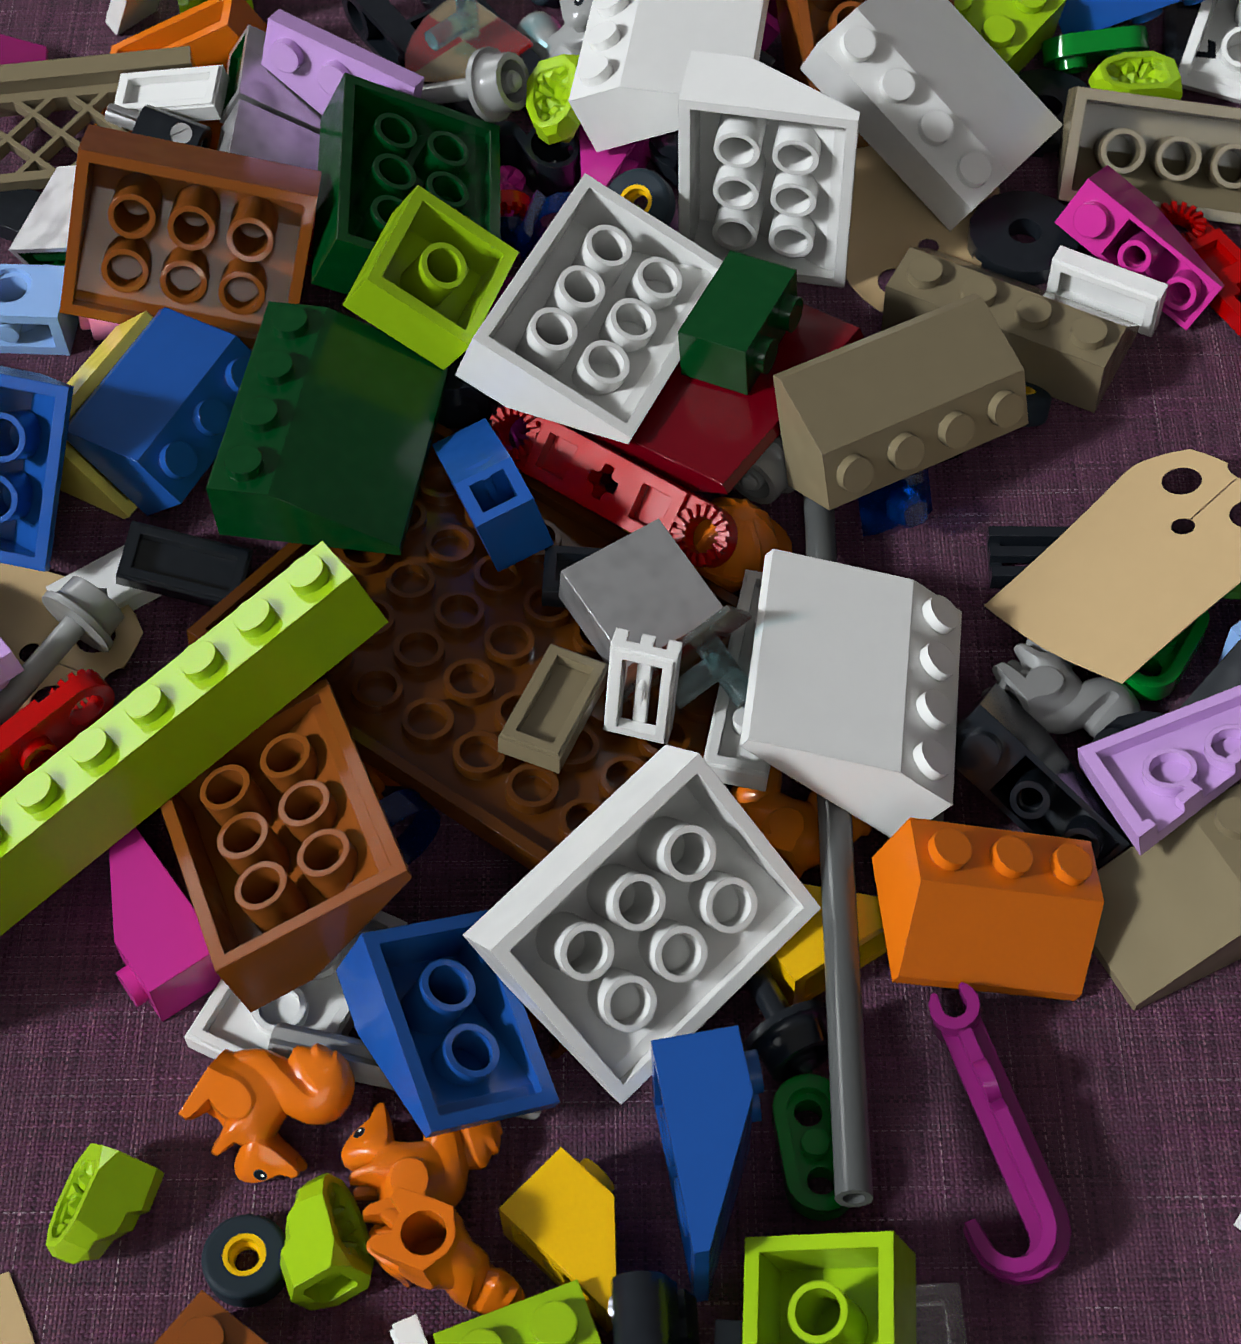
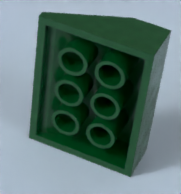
(372, 157)
(326, 434)

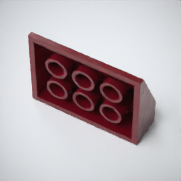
(714, 435)

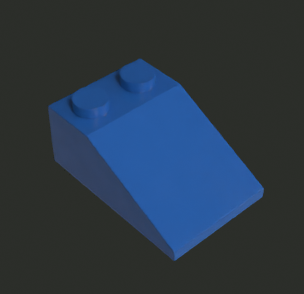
(444, 1026)
(704, 1114)

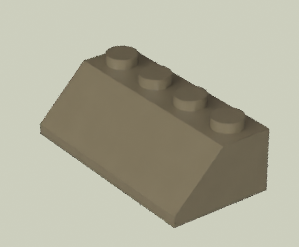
(1157, 145)
(1057, 340)
(898, 402)

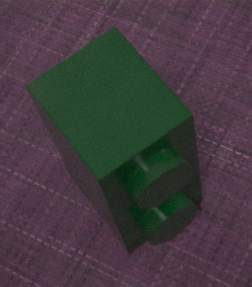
(739, 322)

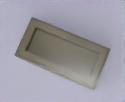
(554, 708)

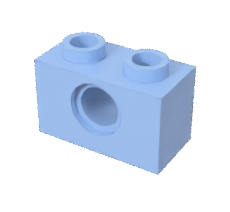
(32, 311)

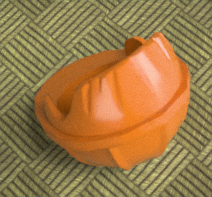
(756, 538)

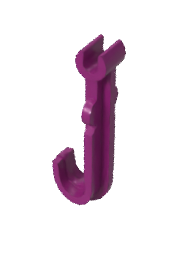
(1011, 1145)

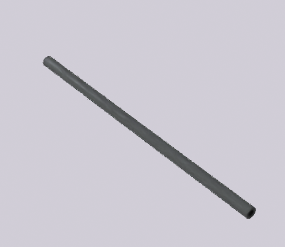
(841, 958)

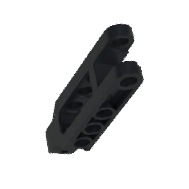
(544, 166)

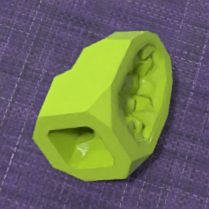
(1140, 74)
(548, 99)
(100, 1203)
(325, 1246)

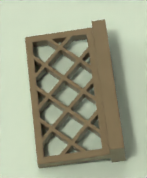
(63, 85)

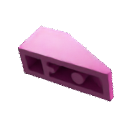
(156, 931)

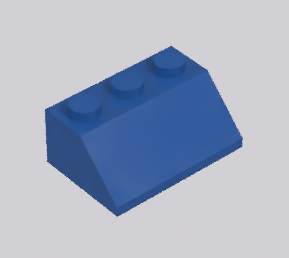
(162, 410)
(31, 464)

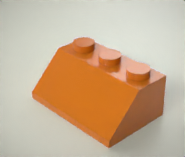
(988, 908)

